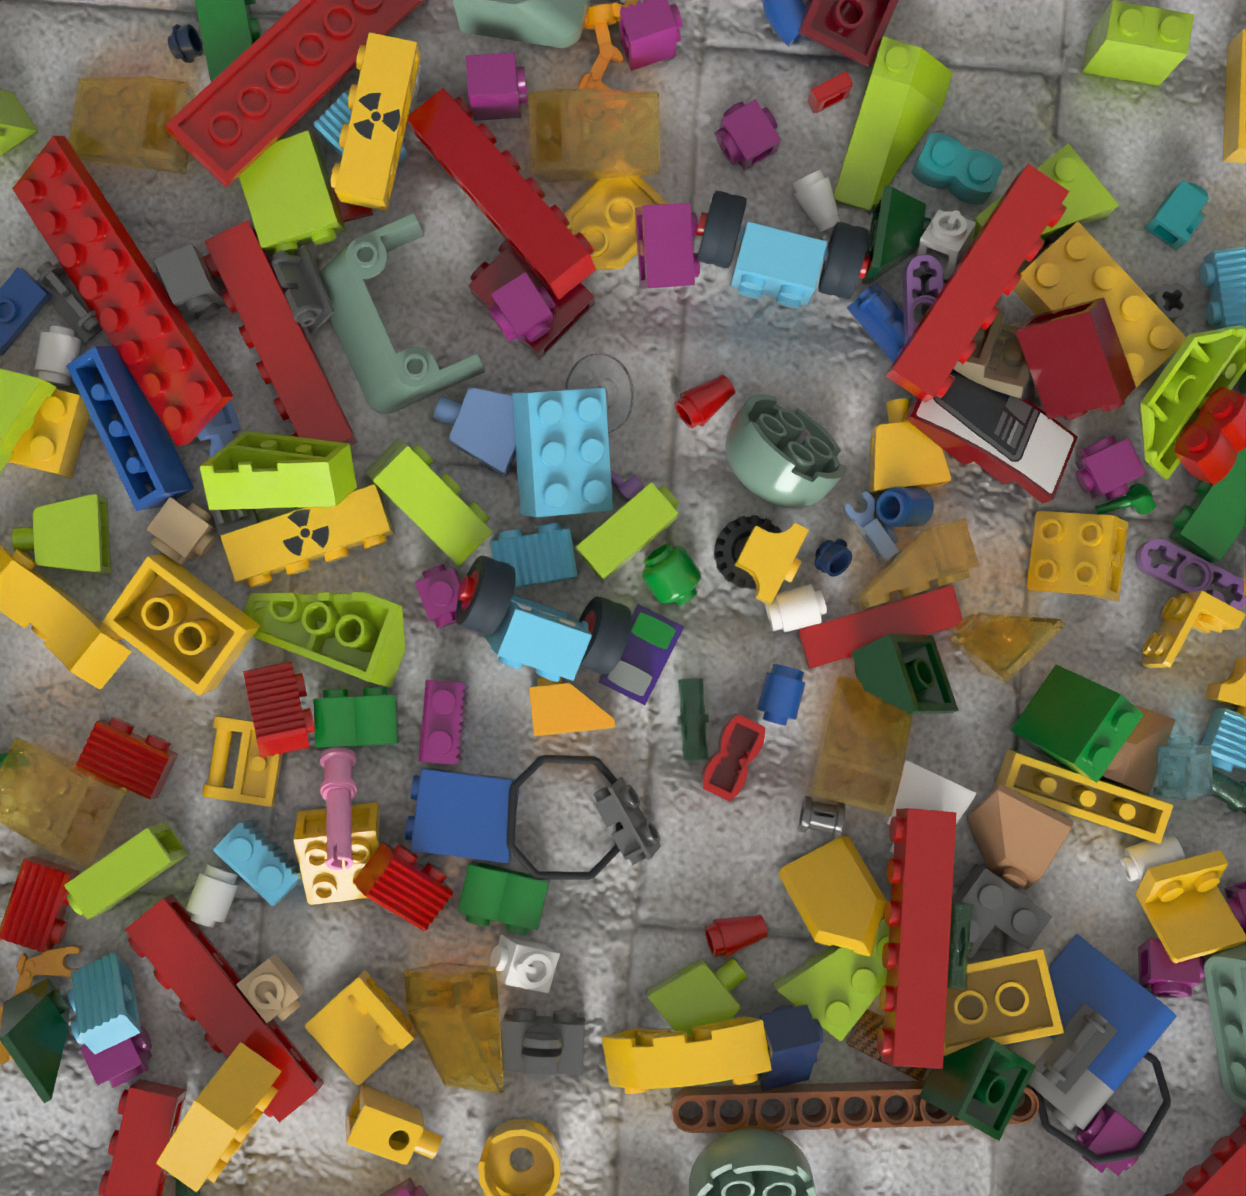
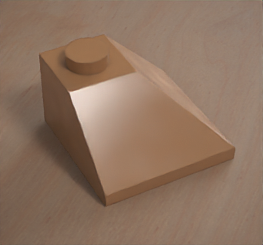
(1137, 759)
(1017, 835)

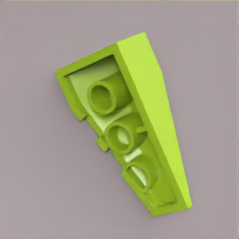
(894, 114)
(338, 630)

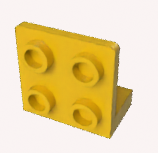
(1078, 554)
(1181, 614)
(310, 842)
(1189, 907)
(361, 1028)

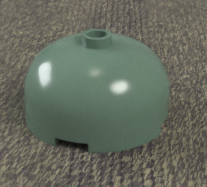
(772, 464)
(751, 1165)

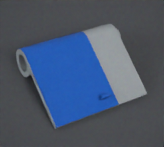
(1089, 977)

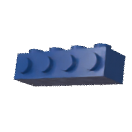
(129, 429)

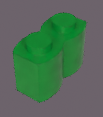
(357, 719)
(503, 896)

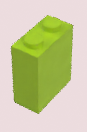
(1137, 43)
(291, 196)
(629, 531)
(125, 870)

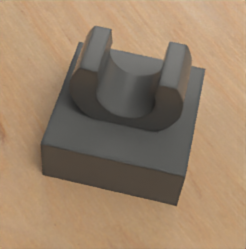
(233, 519)

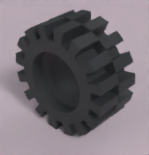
(726, 544)

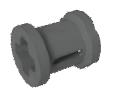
(1177, 295)
(822, 817)

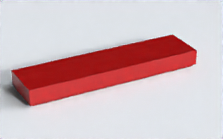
(910, 616)

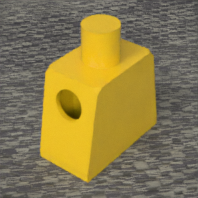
(904, 454)
(374, 1124)

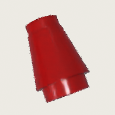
(704, 401)
(734, 934)

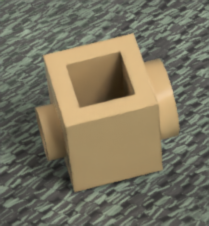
(182, 531)
(272, 989)

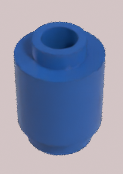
(905, 507)
(781, 694)

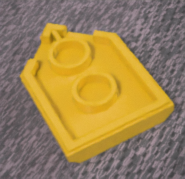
(608, 218)
(836, 896)

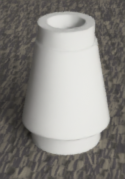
(817, 200)

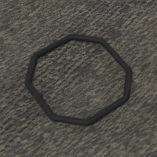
(511, 826)
(1122, 1154)

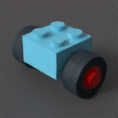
(781, 261)
(538, 634)

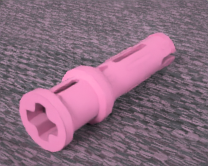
(338, 791)

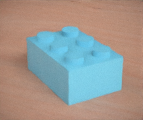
(562, 452)

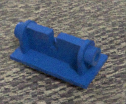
(880, 319)

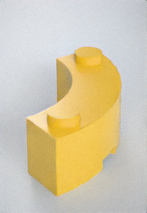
(65, 625)
(666, 1059)

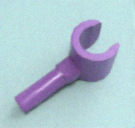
(629, 488)

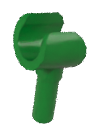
(1138, 497)

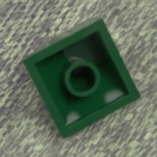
(894, 231)
(905, 674)
(35, 1033)
(979, 1085)

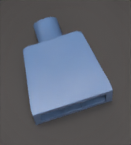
(482, 427)

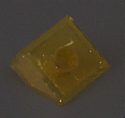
(1003, 641)

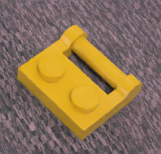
(255, 776)

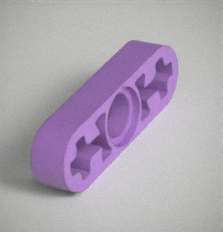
(913, 285)
(1170, 552)

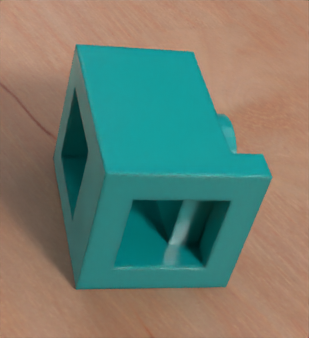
(1178, 214)

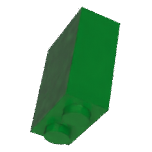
(1077, 722)

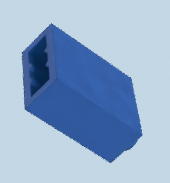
(460, 814)

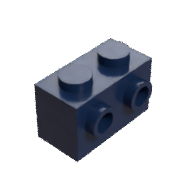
(792, 1045)

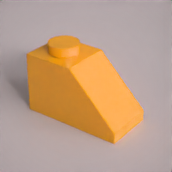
(564, 709)

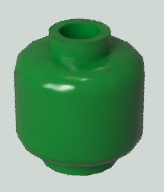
(671, 574)

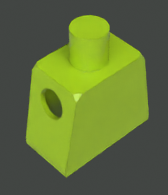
(69, 535)
(698, 995)

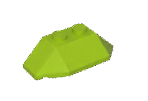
(1174, 401)

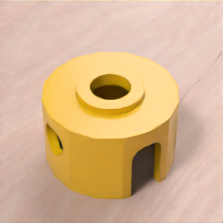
(502, 1179)

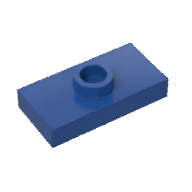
(19, 303)

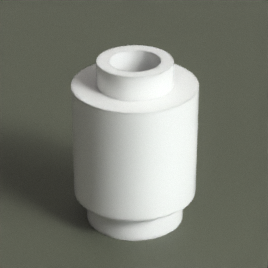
(54, 352)
(796, 609)
(1149, 854)
(212, 895)

